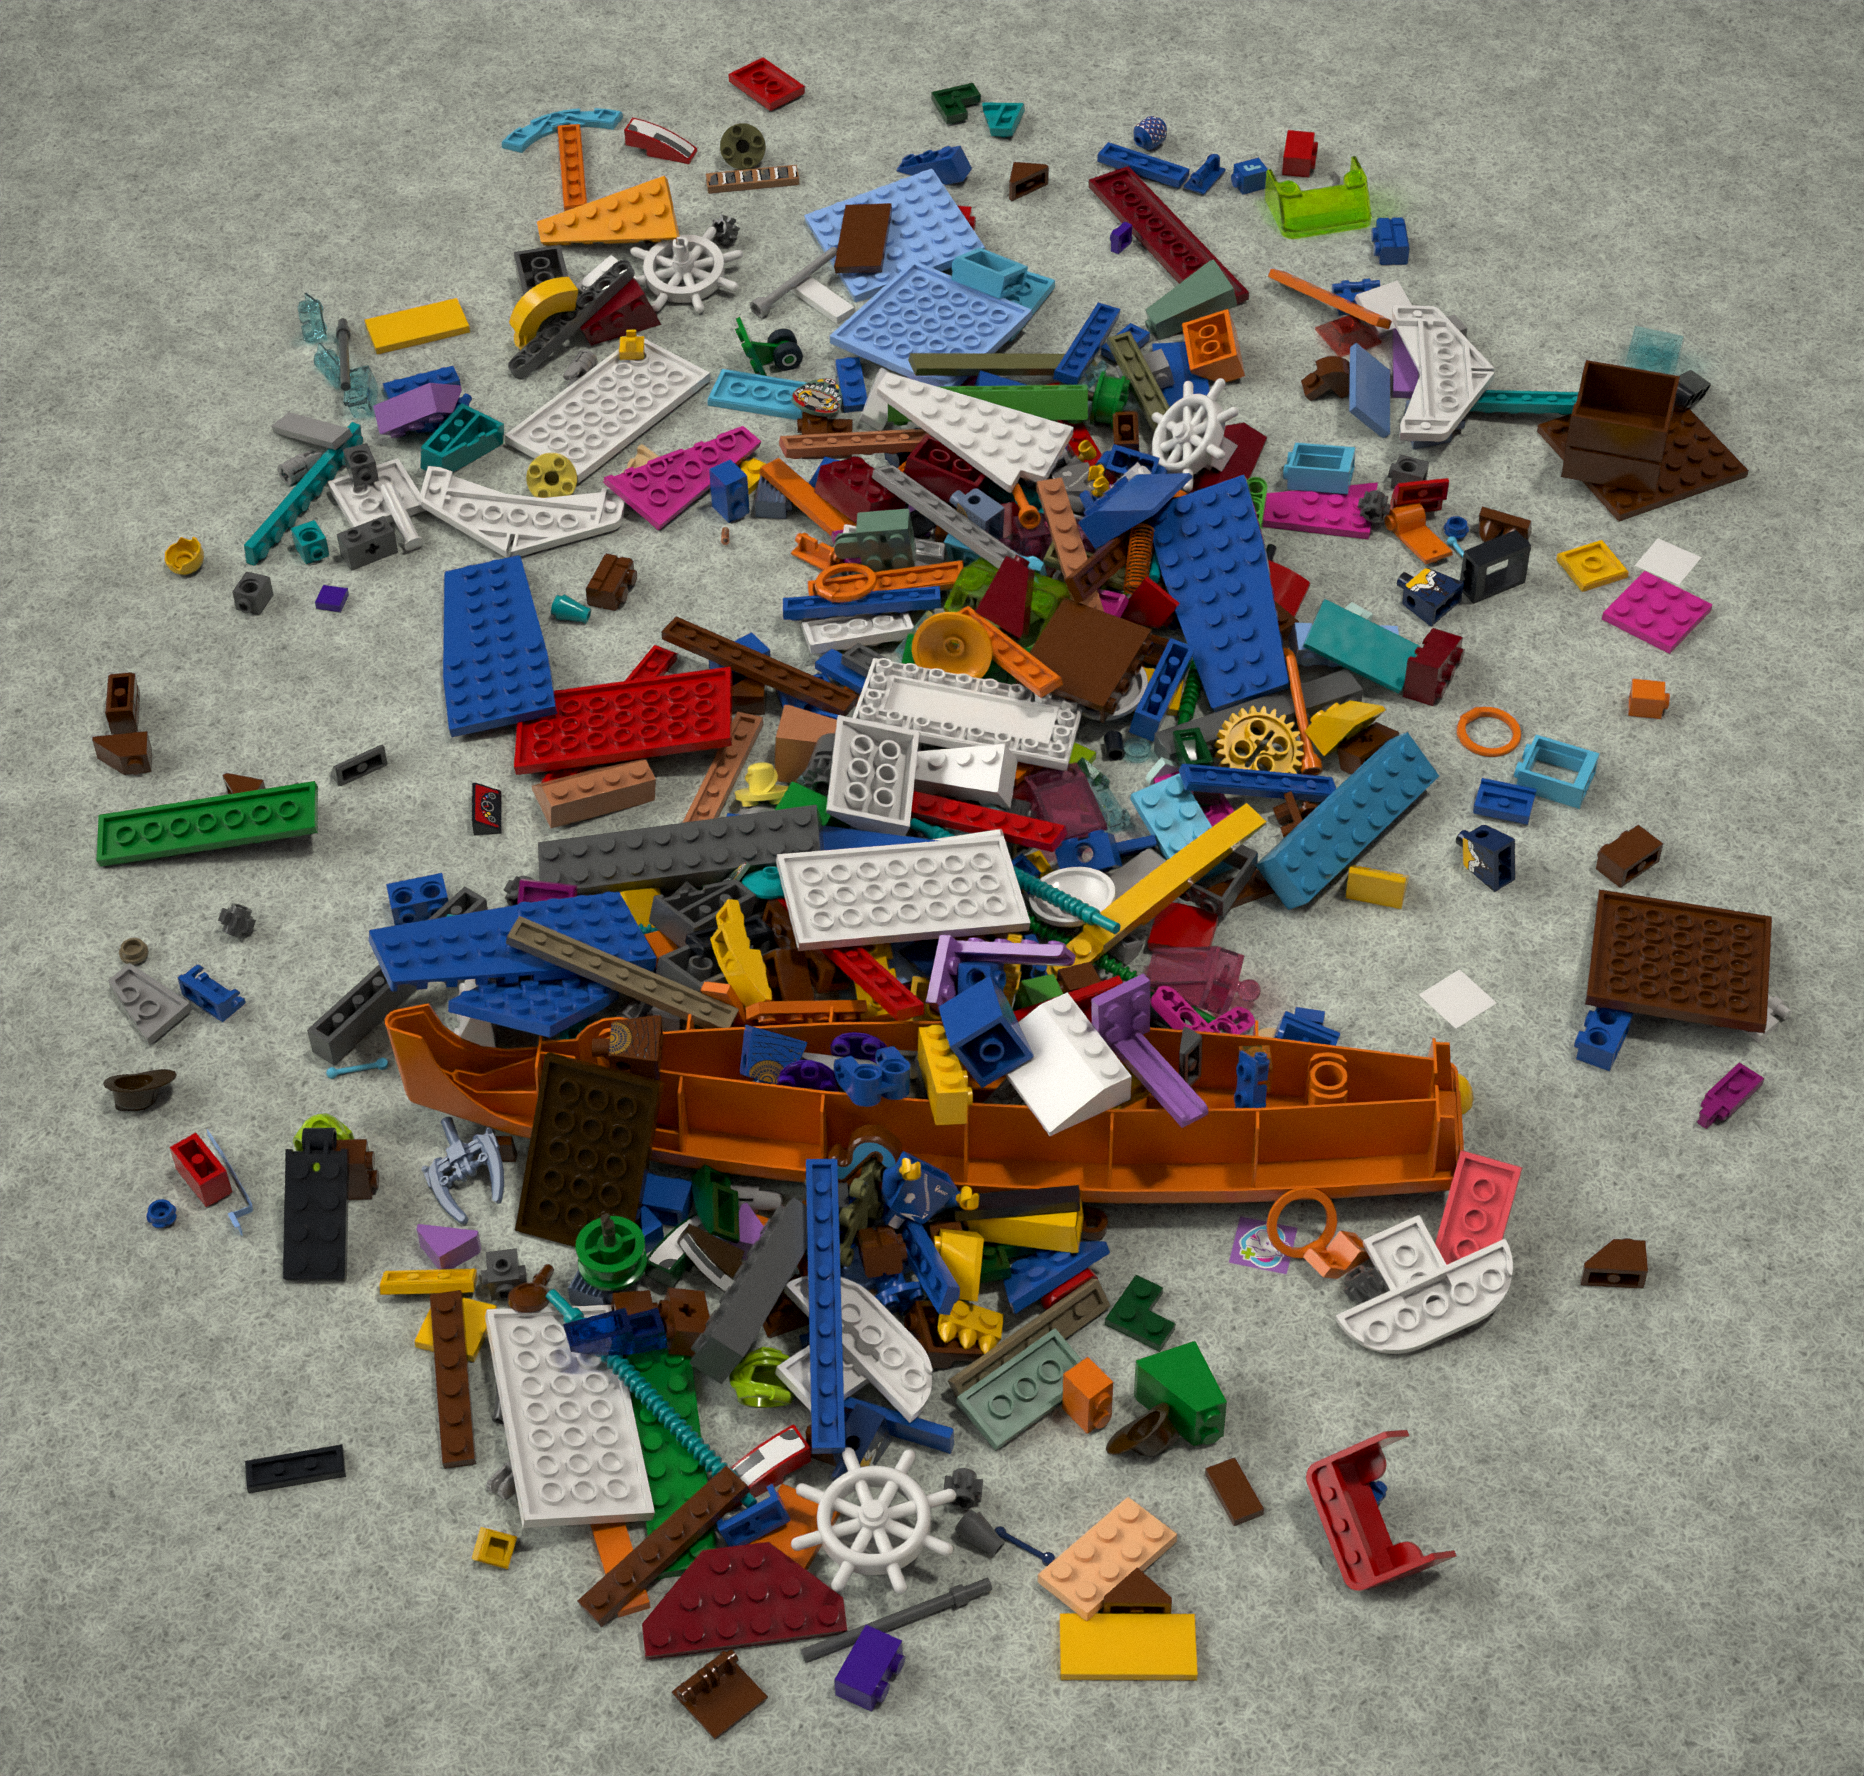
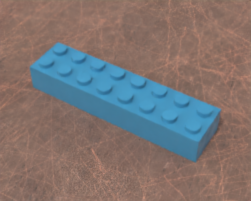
(1347, 821)

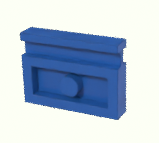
(1504, 801)

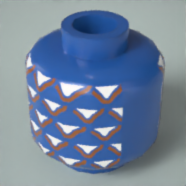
(1150, 132)

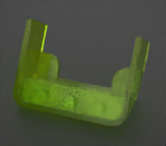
(1320, 209)
(1046, 591)

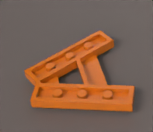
(805, 1012)

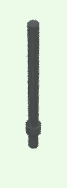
(343, 335)
(956, 1596)

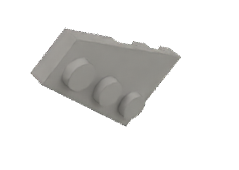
(148, 1002)

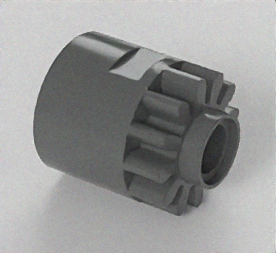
(819, 766)

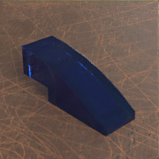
(617, 1333)

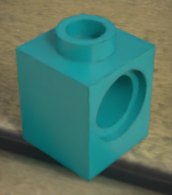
(310, 542)

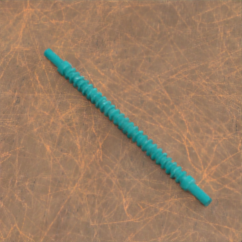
(1036, 887)
(653, 1401)

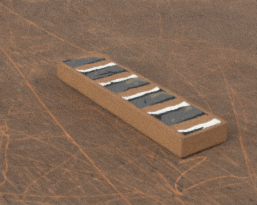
(752, 179)

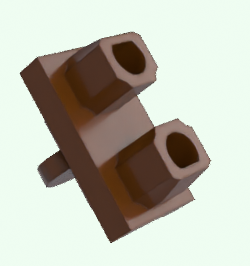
(1290, 811)

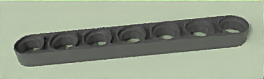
(567, 328)

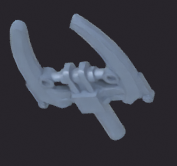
(461, 1158)

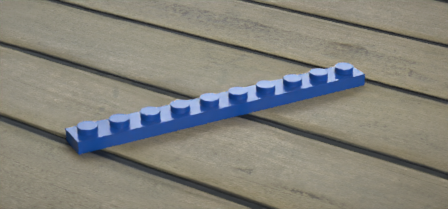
(825, 1307)

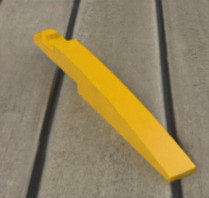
(1165, 884)

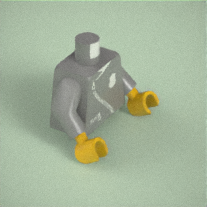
(1076, 475)

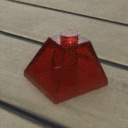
(1345, 332)

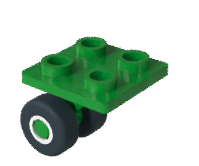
(780, 348)

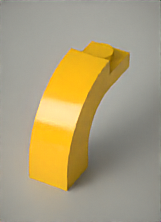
(538, 304)

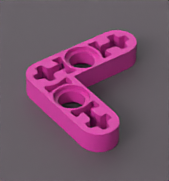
(1168, 1000)

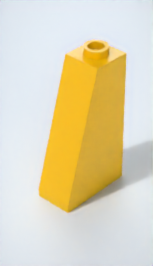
(1041, 1231)

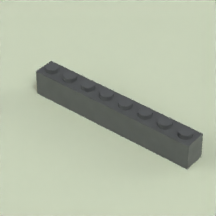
(1317, 696)
(372, 998)

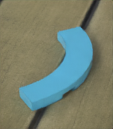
(547, 124)

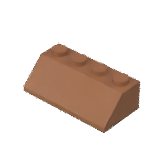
(596, 792)

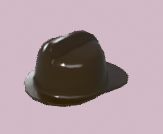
(138, 1090)
(1145, 1435)

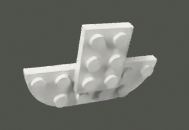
(1424, 1294)
(873, 1351)

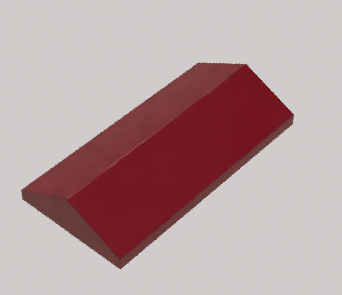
(1242, 461)

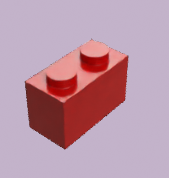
(1299, 153)
(201, 1169)

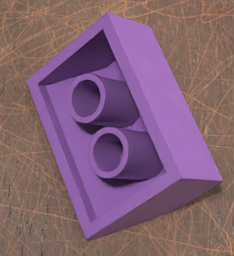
(416, 408)

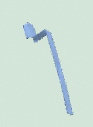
(239, 1213)

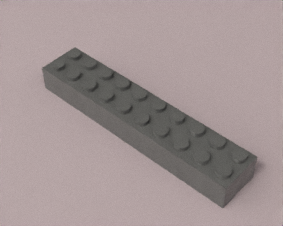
(680, 852)

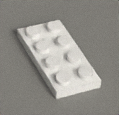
(845, 632)

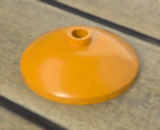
(934, 648)

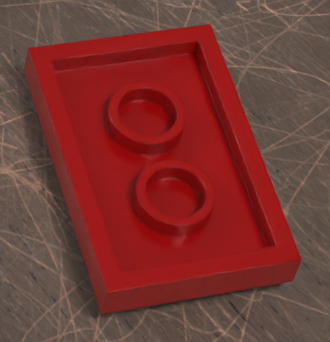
(766, 83)

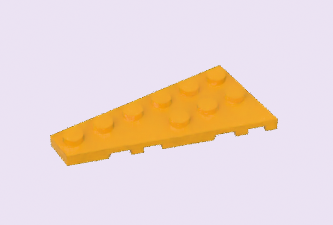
(623, 217)

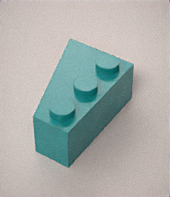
(462, 439)

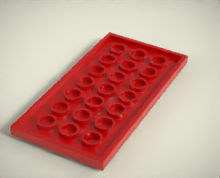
(629, 721)

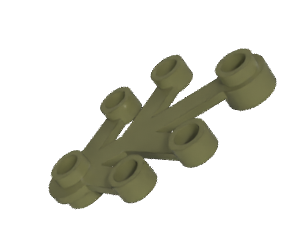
(865, 1206)

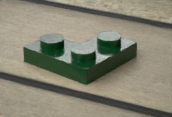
(952, 100)
(995, 1260)
(1134, 1315)

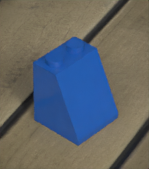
(985, 1032)

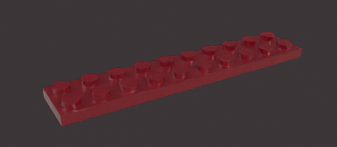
(1157, 226)

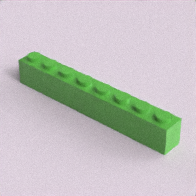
(1044, 401)

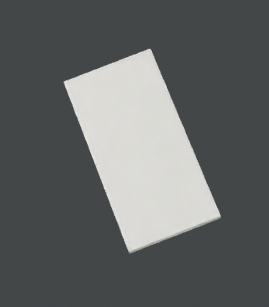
(970, 712)

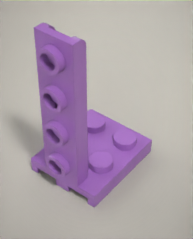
(950, 952)
(1121, 1020)

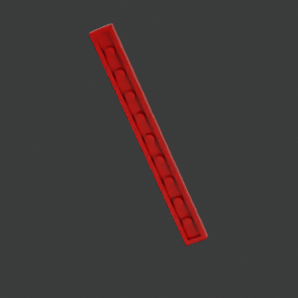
(874, 979)

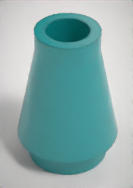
(569, 609)

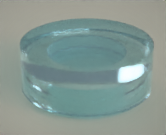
(1137, 749)

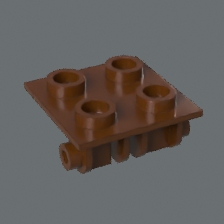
(719, 1694)

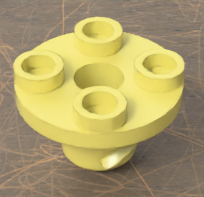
(551, 476)
(762, 786)

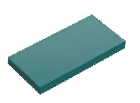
(1360, 645)

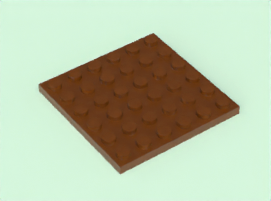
(1690, 465)
(1680, 961)

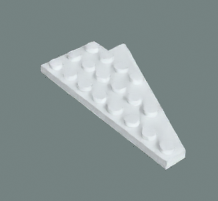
(986, 435)

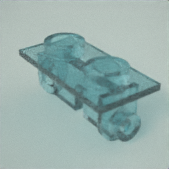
(311, 311)
(328, 364)

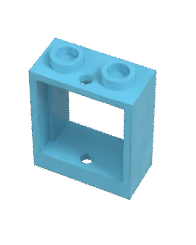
(989, 273)
(1320, 468)
(1561, 755)

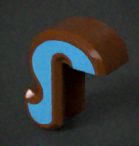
(863, 1145)

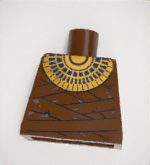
(633, 1046)

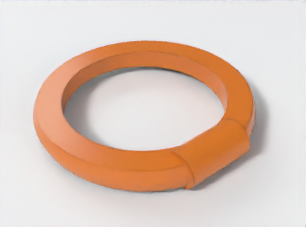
(848, 596)
(1478, 712)
(1281, 1202)

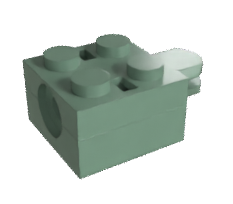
(881, 540)

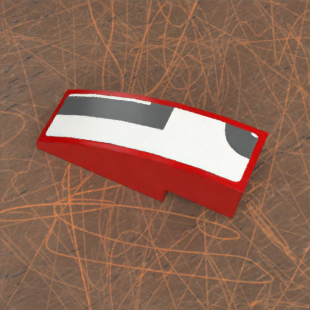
(658, 141)
(772, 1461)

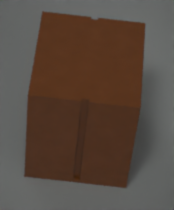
(1620, 426)

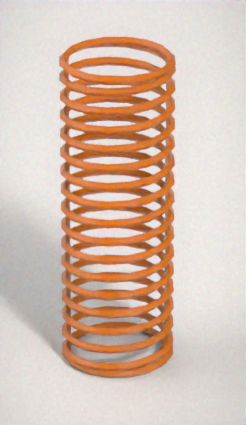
(1147, 564)

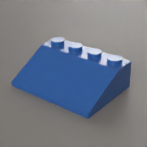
(1129, 504)

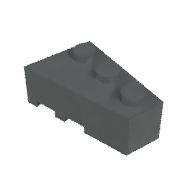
(697, 910)

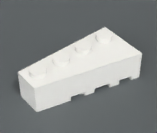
(968, 773)

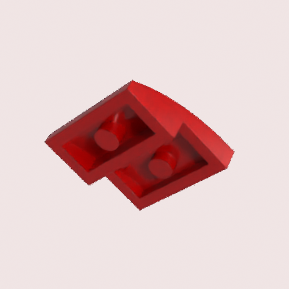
(1427, 493)
(1288, 587)
(1182, 926)

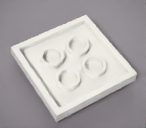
(366, 501)

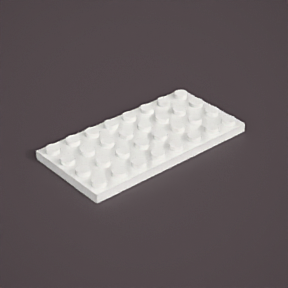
(608, 408)
(901, 893)
(565, 1425)

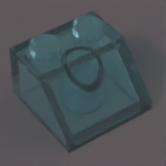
(1654, 350)

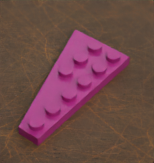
(680, 477)
(1319, 512)

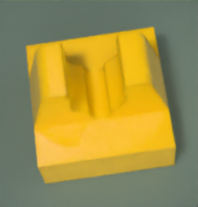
(632, 346)

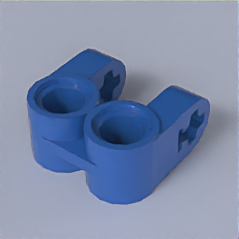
(869, 1083)

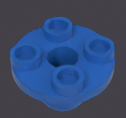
(897, 1294)

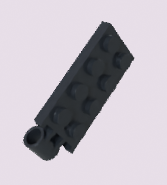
(316, 1208)

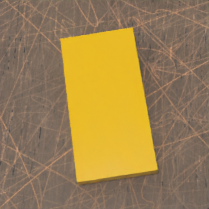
(417, 326)
(1128, 1647)

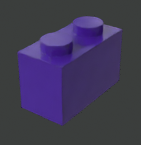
(869, 1668)

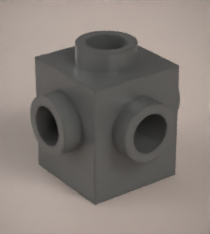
(502, 1273)

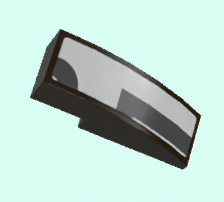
(711, 1255)

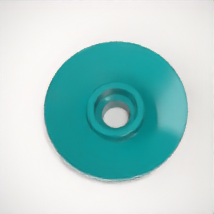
(765, 883)

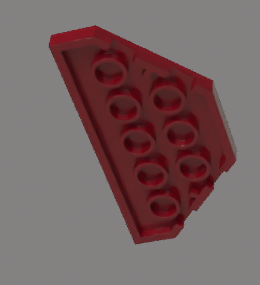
(741, 1601)

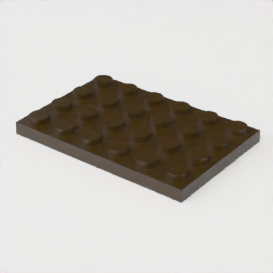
(586, 1148)

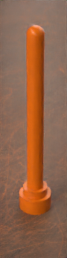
(1028, 514)
(1310, 762)

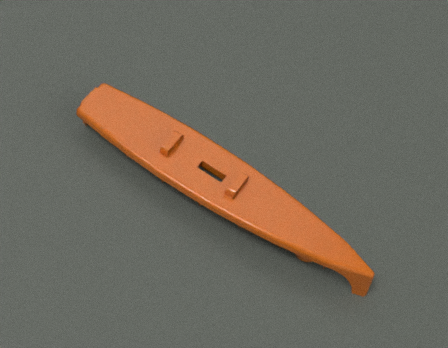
(1330, 1124)

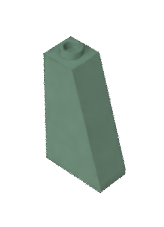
(1195, 297)

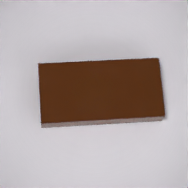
(1234, 1491)

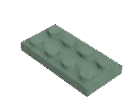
(1020, 1390)

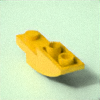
(738, 962)

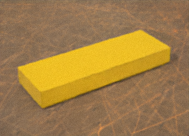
(428, 1281)

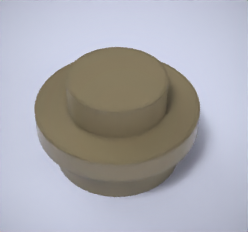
(133, 951)

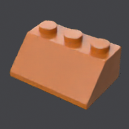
(1213, 347)

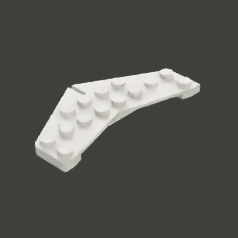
(1449, 370)
(529, 521)

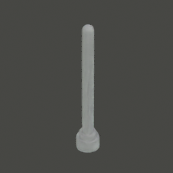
(762, 305)

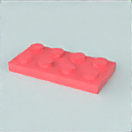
(1476, 1205)

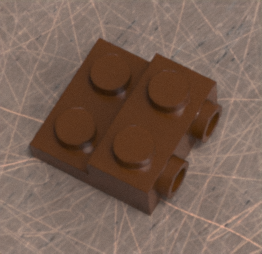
(815, 424)
(923, 1325)

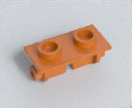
(816, 554)

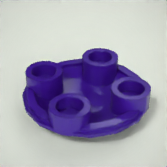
(856, 1045)
(808, 1075)

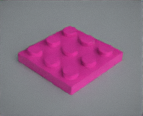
(1657, 612)

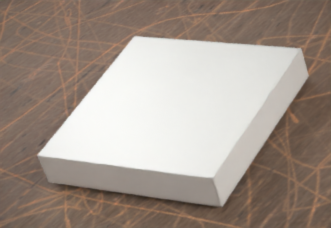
(1381, 301)

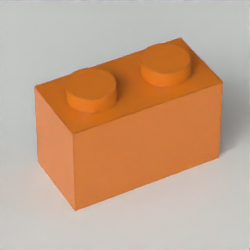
(1087, 1395)

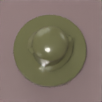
(742, 146)

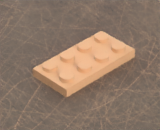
(1105, 1556)

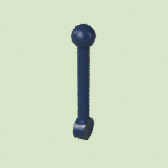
(1046, 1558)

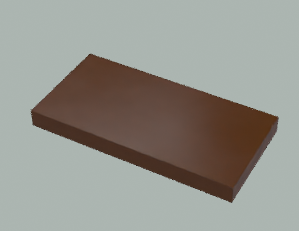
(863, 238)

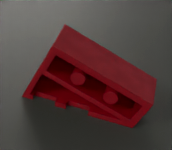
(623, 312)
(1432, 666)

